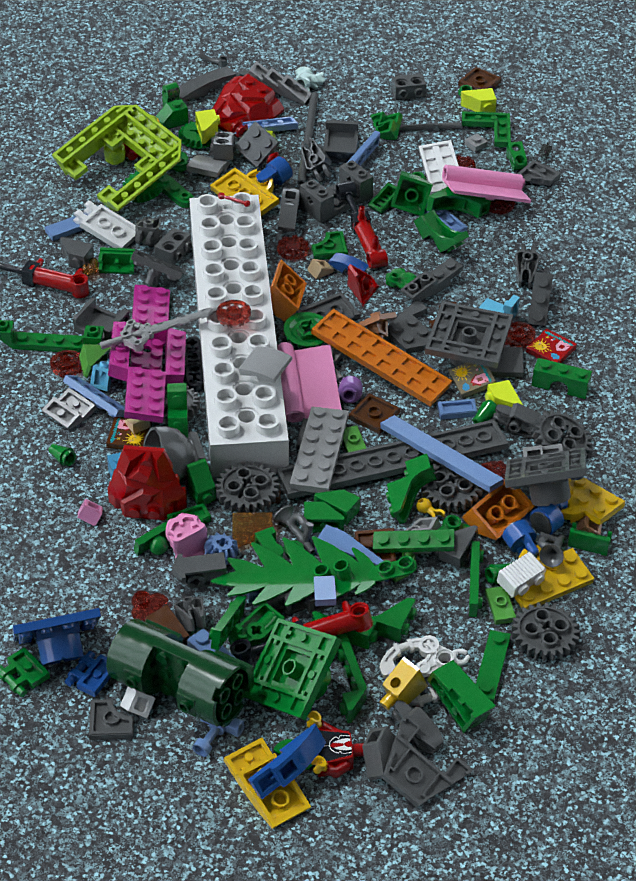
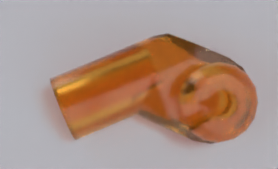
(92, 268)

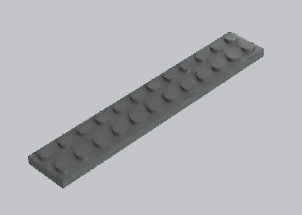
(390, 458)

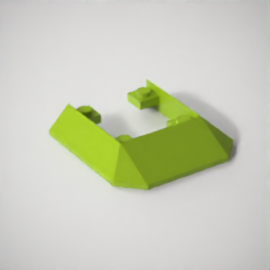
(138, 131)

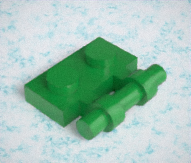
(28, 669)

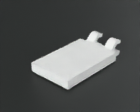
(106, 225)

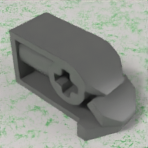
(199, 570)

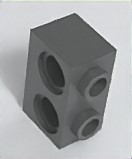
(408, 86)
(223, 146)
(173, 246)

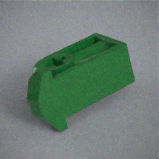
(257, 625)

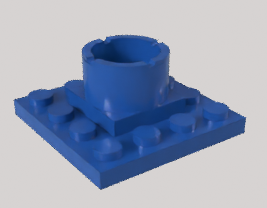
(58, 636)

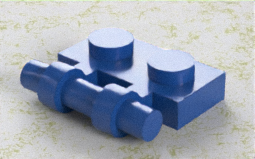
(94, 678)

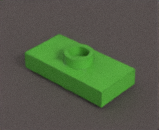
(353, 440)
(500, 605)

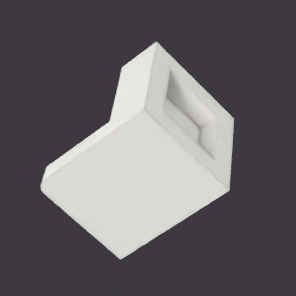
(137, 702)

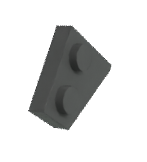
(539, 174)

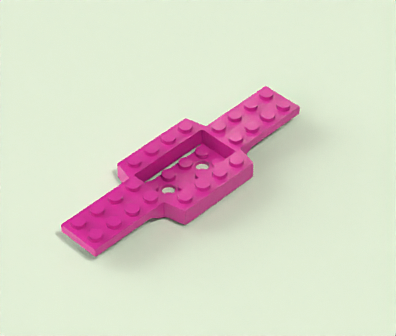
(145, 376)

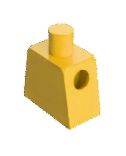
(403, 684)

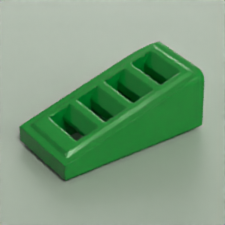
(384, 192)

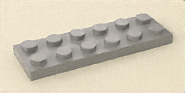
(319, 450)

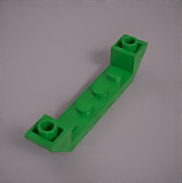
(48, 342)
(354, 700)

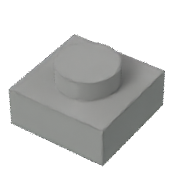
(476, 142)

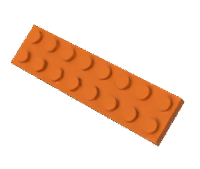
(381, 357)

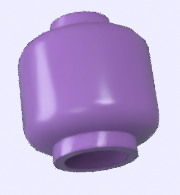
(350, 389)

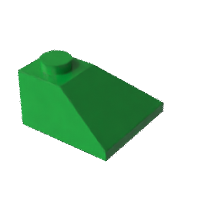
(411, 193)

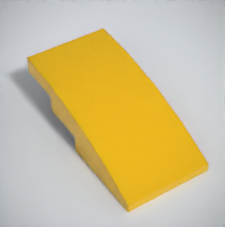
(281, 803)

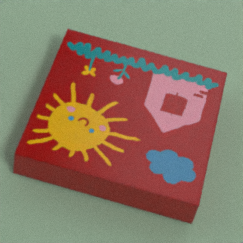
(551, 347)

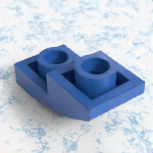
(342, 261)

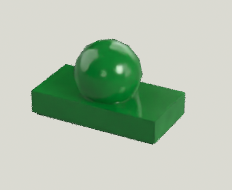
(153, 540)

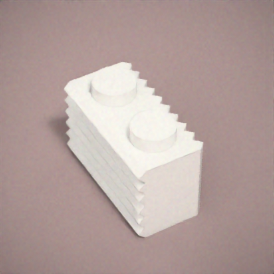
(521, 574)

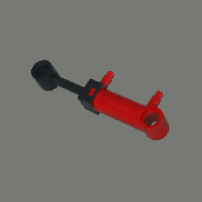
(361, 225)
(34, 274)
(353, 617)

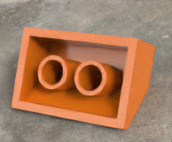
(286, 291)
(498, 511)

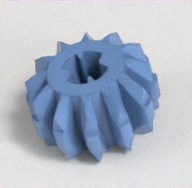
(221, 543)

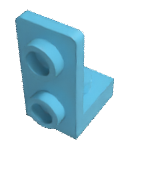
(509, 307)
(100, 376)

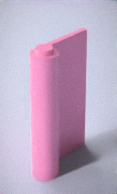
(485, 183)
(308, 381)

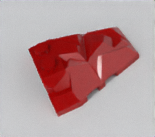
(246, 100)
(146, 484)

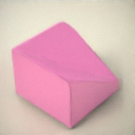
(90, 512)

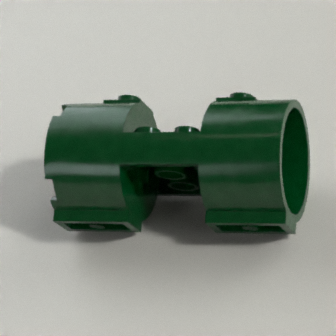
(156, 660)

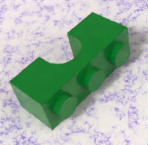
(575, 378)

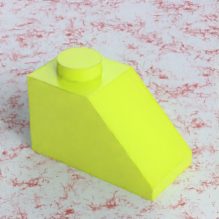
(479, 100)
(207, 124)
(502, 393)

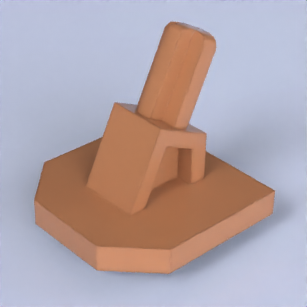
(379, 323)

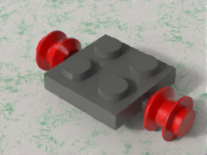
(255, 142)

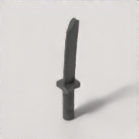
(429, 126)

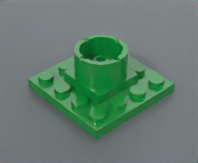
(293, 668)

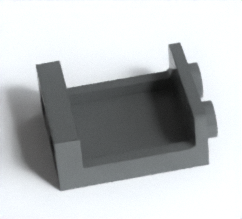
(341, 140)
(96, 316)

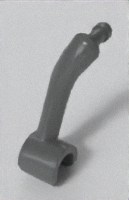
(222, 59)

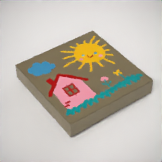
(471, 378)

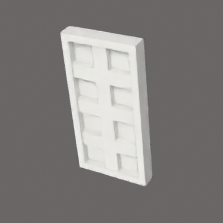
(434, 158)

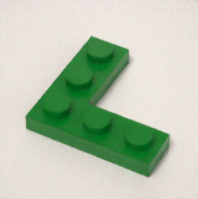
(499, 121)

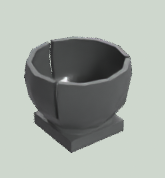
(178, 447)

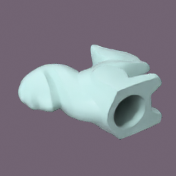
(307, 79)

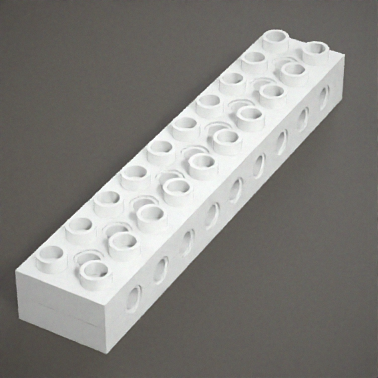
(230, 264)

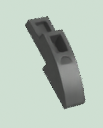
(288, 209)
(434, 282)

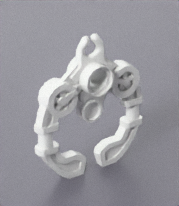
(432, 652)

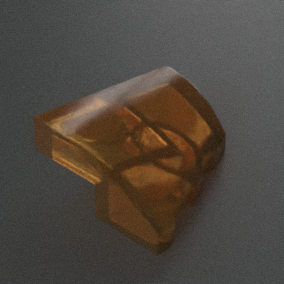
(247, 524)

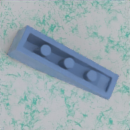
(345, 543)

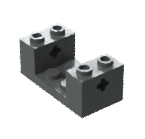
(323, 202)

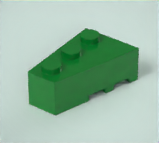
(460, 696)

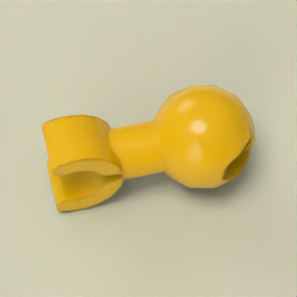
(426, 507)

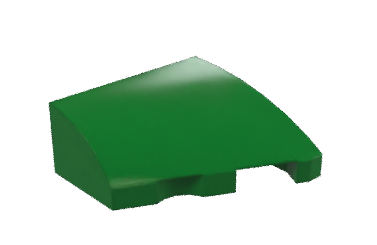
(387, 125)

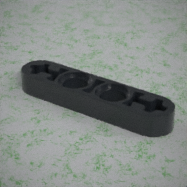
(194, 364)

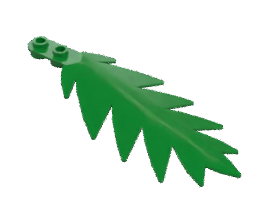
(282, 576)

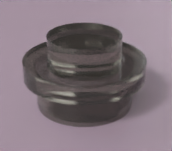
(545, 150)

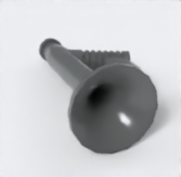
(285, 516)
(551, 554)

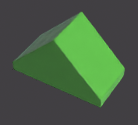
(90, 356)

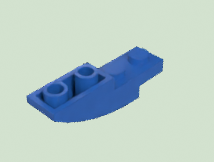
(290, 763)

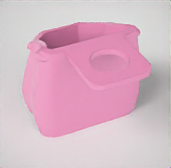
(186, 535)

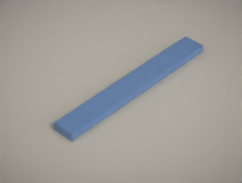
(442, 453)

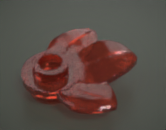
(146, 604)

